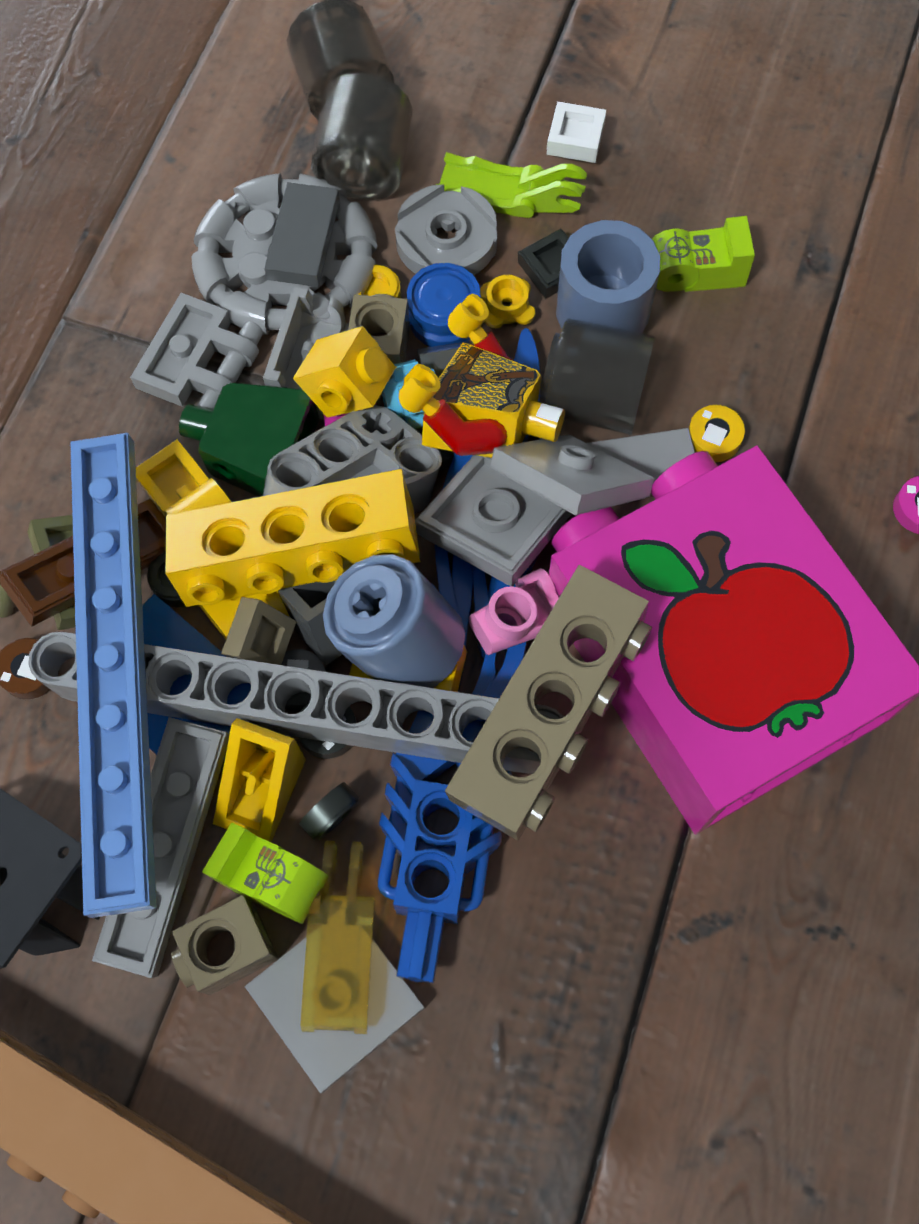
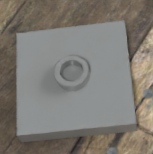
(571, 474)
(490, 521)
(332, 1053)

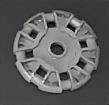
(250, 246)

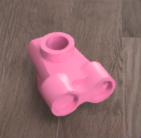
(520, 607)

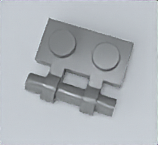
(185, 345)

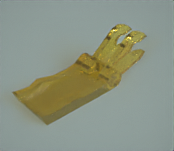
(338, 951)

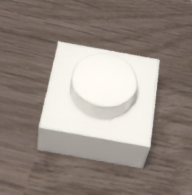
(576, 132)

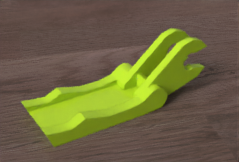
(515, 189)

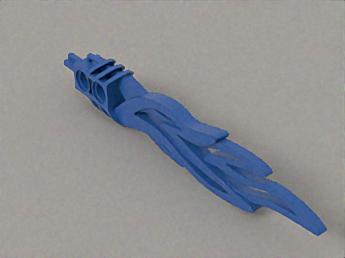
(418, 797)

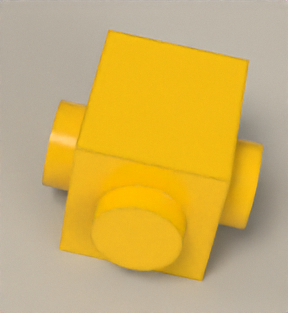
(345, 372)

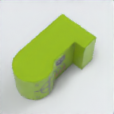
(705, 257)
(265, 873)

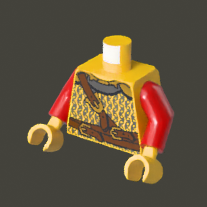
(480, 395)

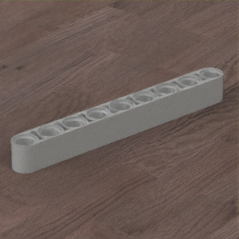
(275, 684)

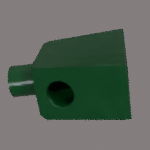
(248, 430)

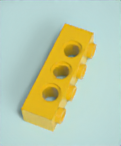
(288, 538)

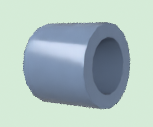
(608, 276)
(393, 622)

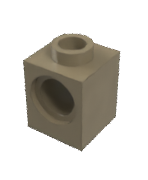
(383, 315)
(251, 951)

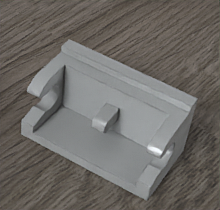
(295, 341)

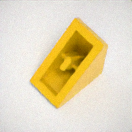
(257, 778)

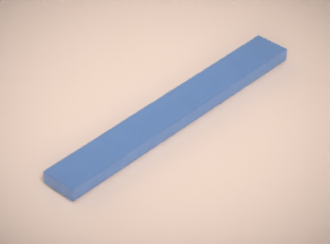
(111, 681)

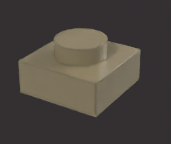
(258, 633)

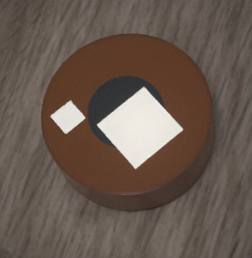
(15, 671)

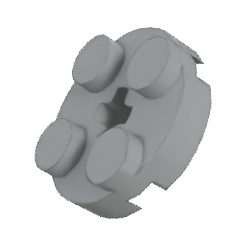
(434, 208)

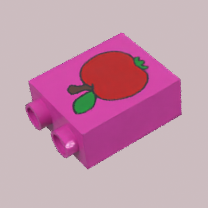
(756, 636)

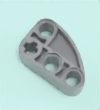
(356, 447)

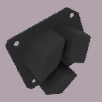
(31, 878)

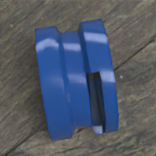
(432, 298)

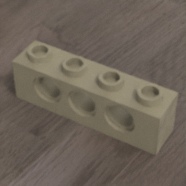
(585, 609)

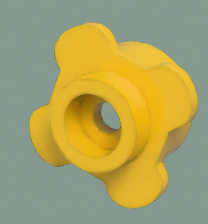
(507, 289)

